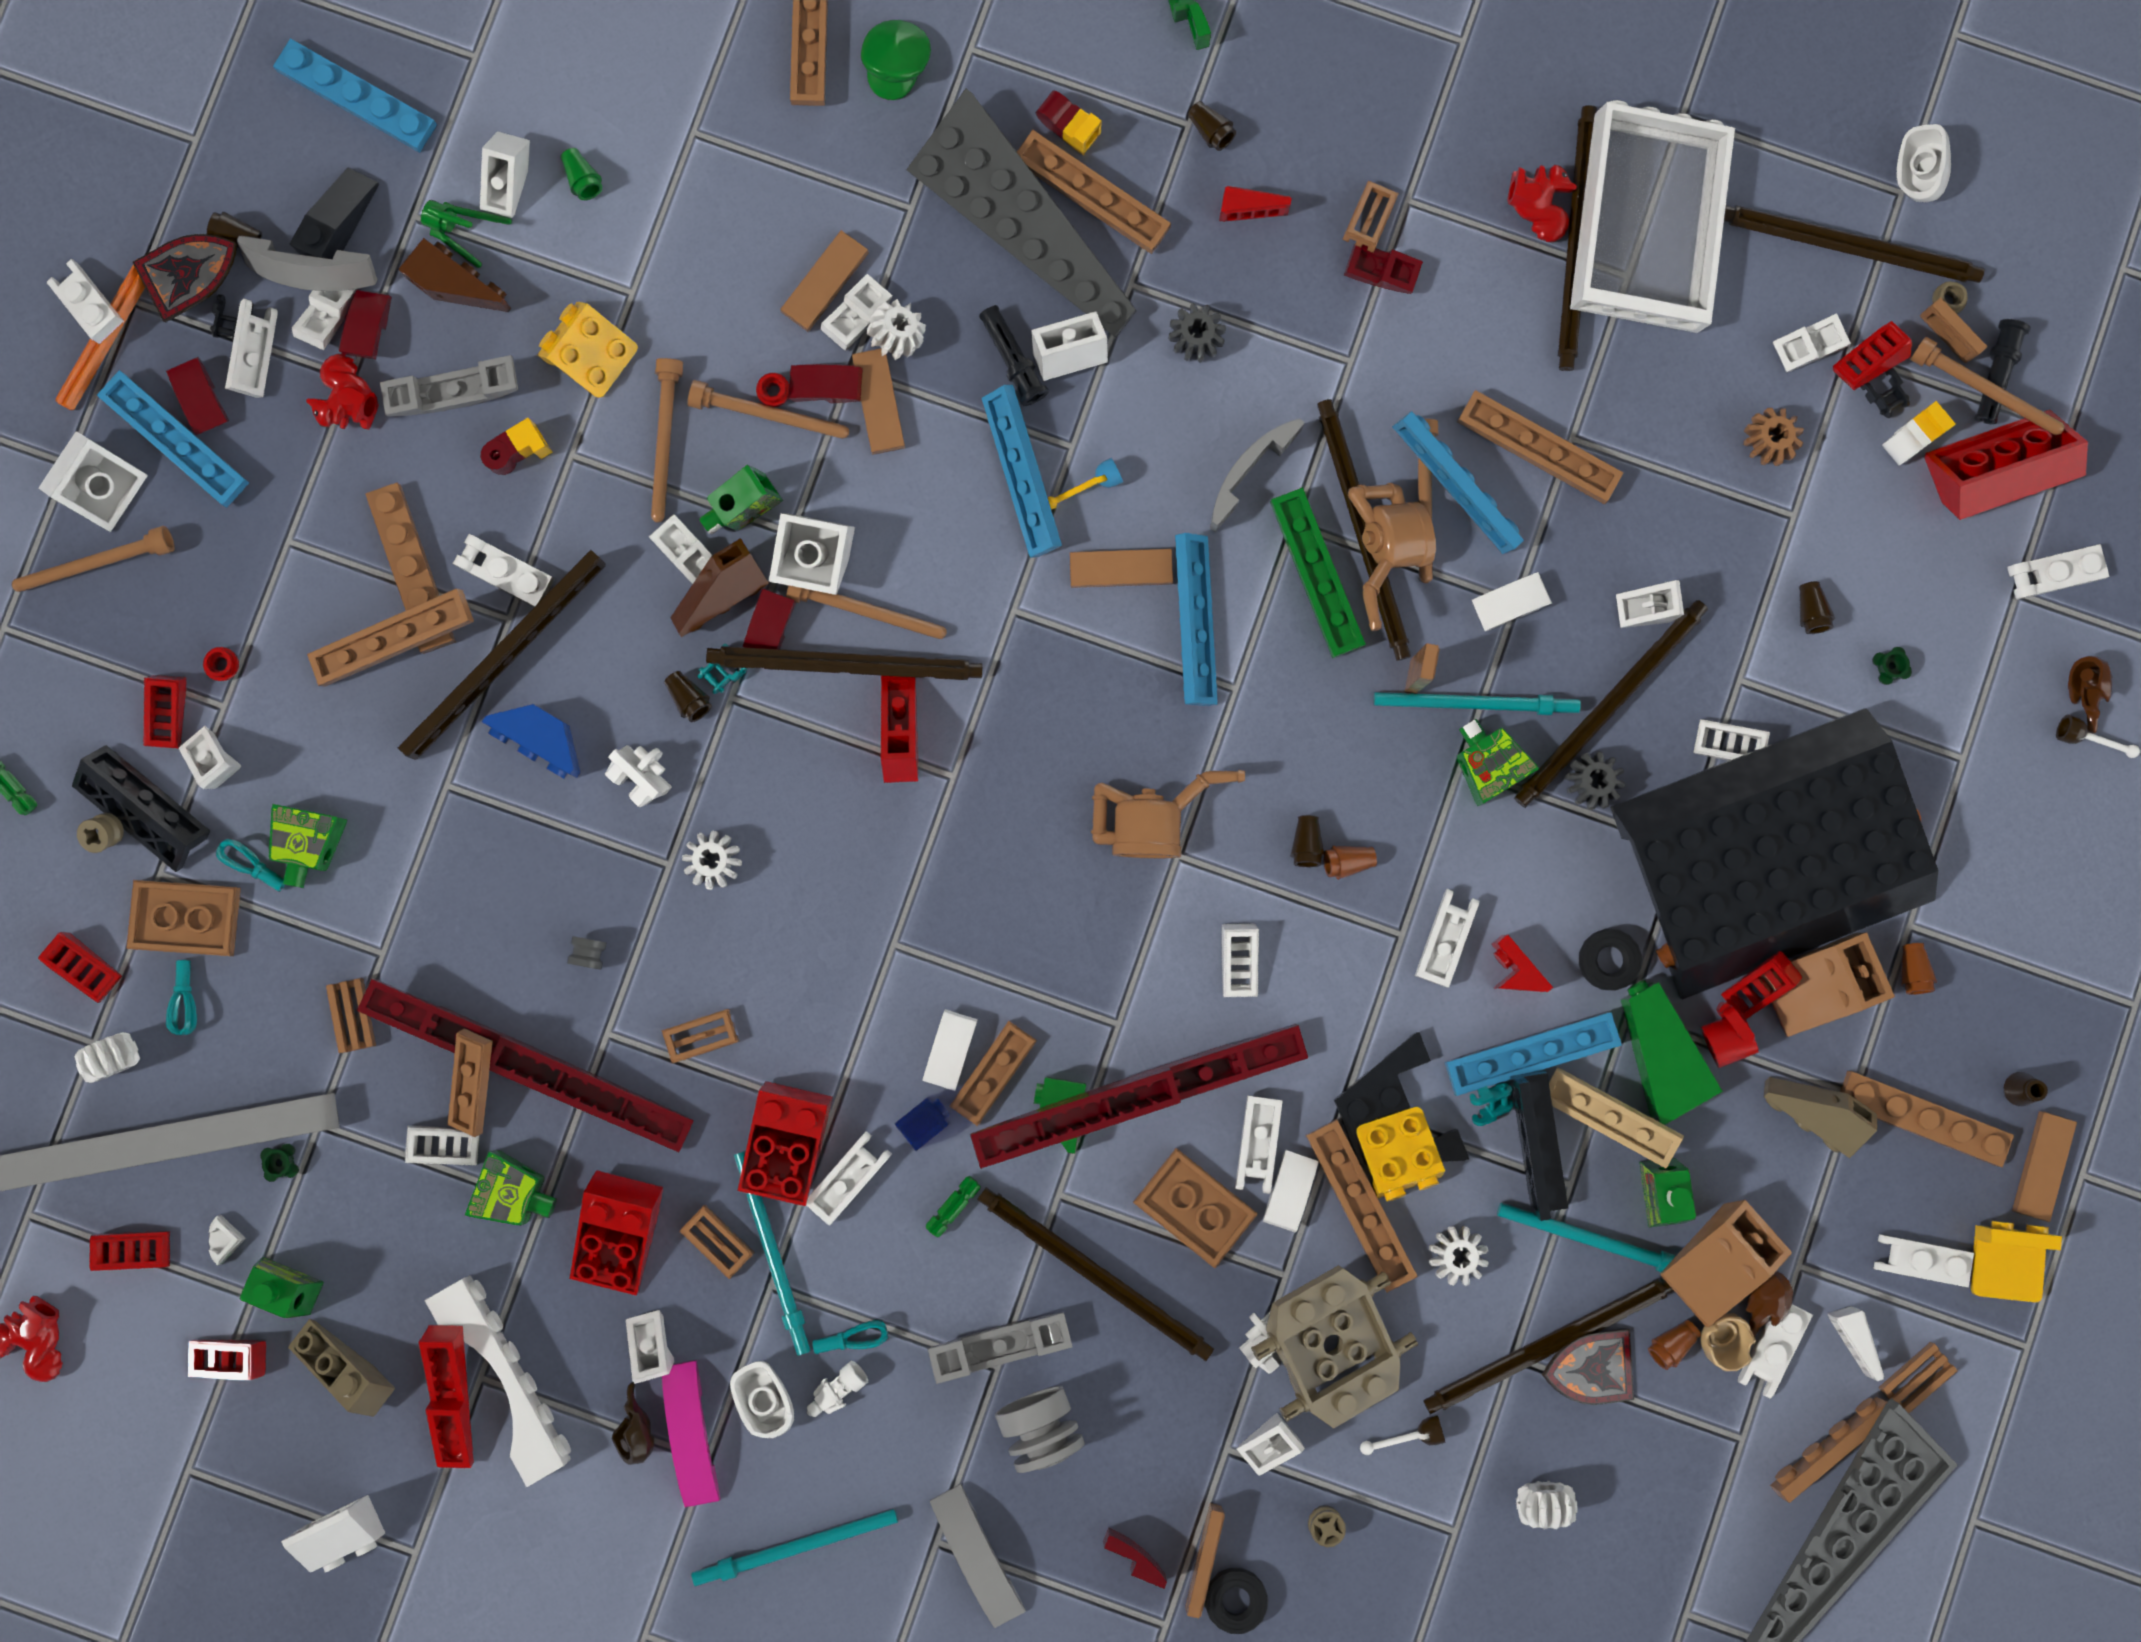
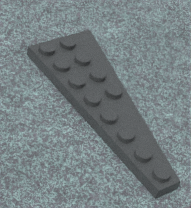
(991, 186)
(1873, 1501)

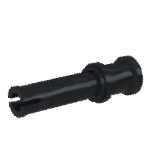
(2004, 357)
(1019, 368)

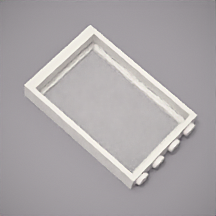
(1652, 217)

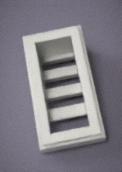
(1761, 736)
(1240, 930)
(412, 1156)
(1856, 1335)

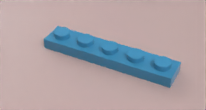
(355, 95)
(173, 438)
(1021, 471)
(1458, 482)
(1196, 620)
(1533, 1053)

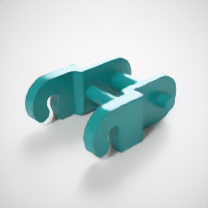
(705, 673)
(1498, 1103)

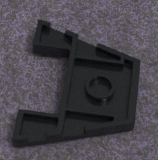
(1381, 1095)

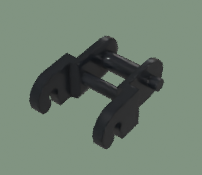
(217, 310)
(1886, 409)

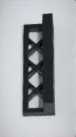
(142, 802)
(1539, 1143)

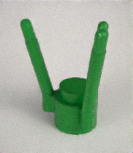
(444, 218)

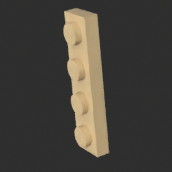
(1613, 1118)

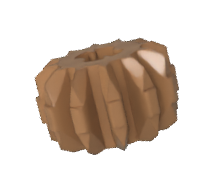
(1784, 431)

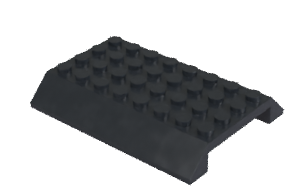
(1780, 850)

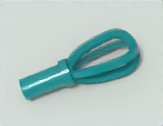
(259, 871)
(182, 987)
(841, 1341)

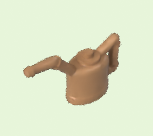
(1393, 535)
(1146, 822)

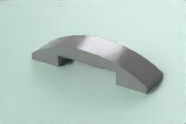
(341, 273)
(450, 390)
(1278, 441)
(999, 1346)
(976, 1556)

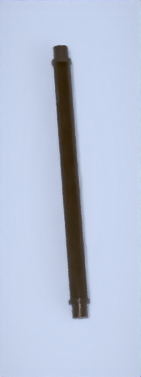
(1853, 244)
(1571, 318)
(1348, 479)
(843, 662)
(1610, 704)
(1096, 1274)
(1546, 1346)

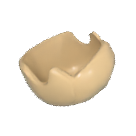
(1728, 1342)

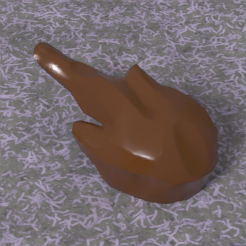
(2092, 681)
(1770, 1299)

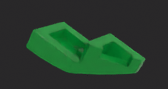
(1198, 24)

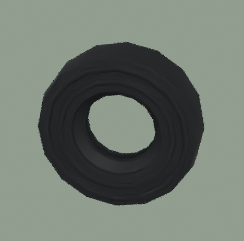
(1631, 959)
(1251, 1616)

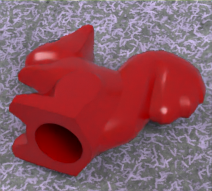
(1534, 199)
(348, 398)
(35, 1333)

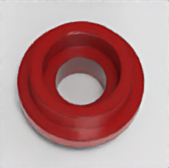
(766, 382)
(211, 661)

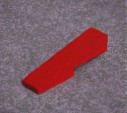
(447, 1385)

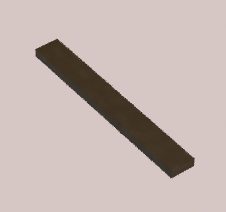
(502, 656)

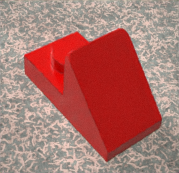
(1524, 974)

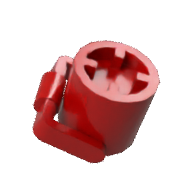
(1729, 1037)

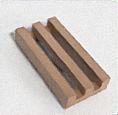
(1361, 237)
(1953, 330)
(337, 1016)
(728, 1027)
(726, 1231)
(1929, 1387)

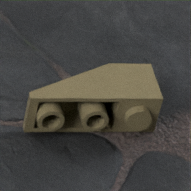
(1829, 1114)
(341, 1370)

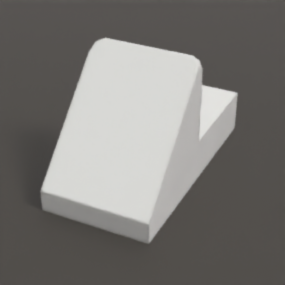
(207, 759)
(648, 1347)

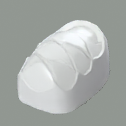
(1924, 163)
(762, 1400)

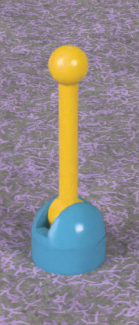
(1105, 474)

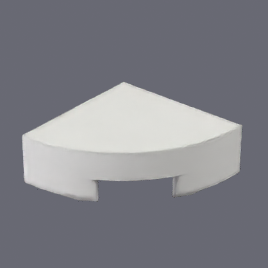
(223, 1239)

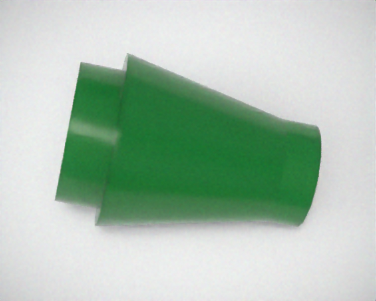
(581, 176)

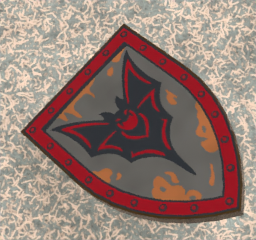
(185, 271)
(1594, 1368)

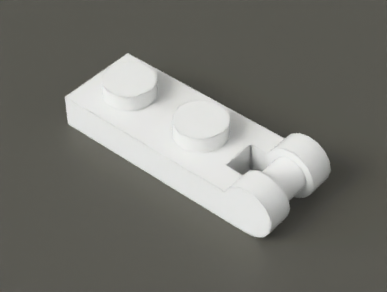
(504, 571)
(2059, 571)

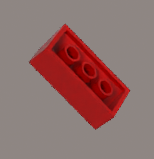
(2005, 465)

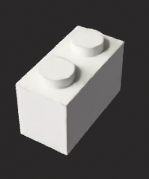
(1069, 346)

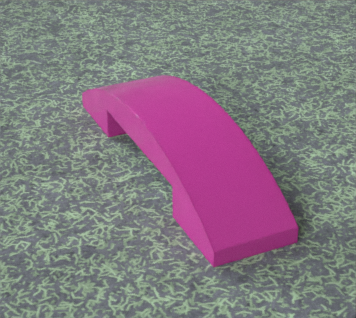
(688, 1435)

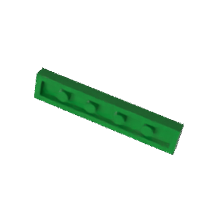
(1317, 573)

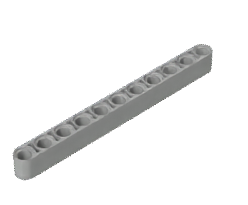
(168, 1141)

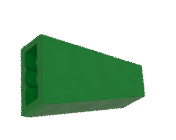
(1665, 1054)

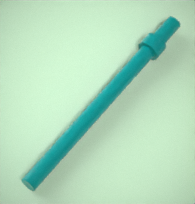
(1542, 704)
(1658, 1260)
(792, 1316)
(729, 1567)

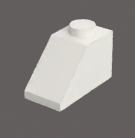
(503, 173)

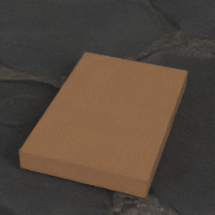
(183, 918)
(1195, 1208)

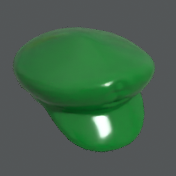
(894, 57)

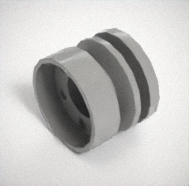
(1043, 1437)

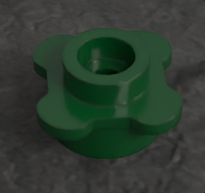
(1899, 659)
(269, 1162)

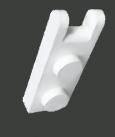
(86, 303)
(251, 351)
(1446, 941)
(1259, 1141)
(845, 1181)
(1927, 1261)
(1775, 1349)

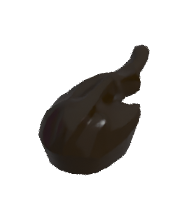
(633, 1435)

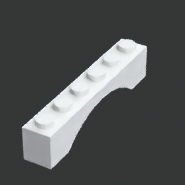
(535, 1443)

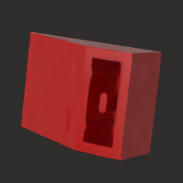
(784, 1143)
(615, 1232)

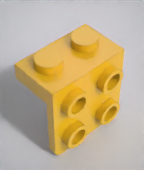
(587, 348)
(1400, 1153)
(2011, 1261)

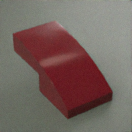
(1383, 269)
(364, 323)
(825, 383)
(197, 396)
(769, 621)
(1143, 1564)

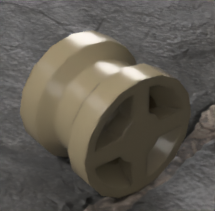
(109, 832)
(1332, 1530)

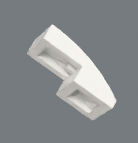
(853, 315)
(323, 316)
(1811, 343)
(681, 547)
(1511, 601)
(950, 1050)
(1290, 1191)

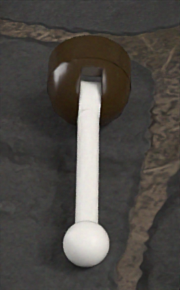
(2074, 730)
(1428, 1432)

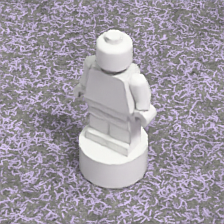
(830, 1394)

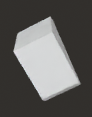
(1650, 605)
(1270, 1445)

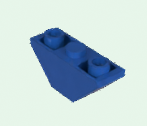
(537, 735)

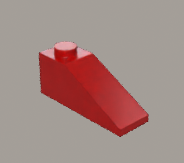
(899, 729)

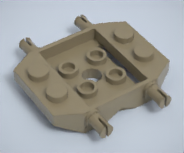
(1340, 1307)

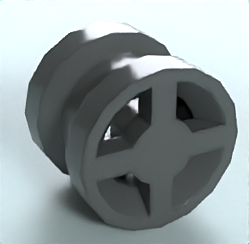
(586, 953)

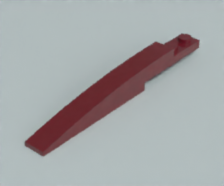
(529, 1066)
(1137, 1095)

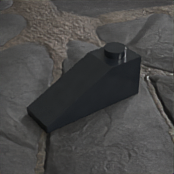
(334, 216)

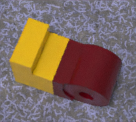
(1069, 122)
(513, 446)

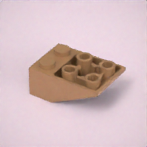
(1834, 984)
(1725, 1261)

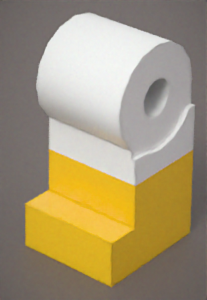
(1918, 433)

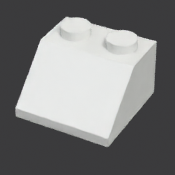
(92, 481)
(811, 553)
(336, 1535)

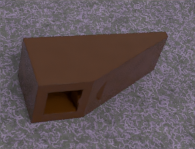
(444, 280)
(719, 586)

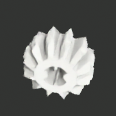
(896, 329)
(705, 871)
(107, 1057)
(1446, 1257)
(1546, 1505)

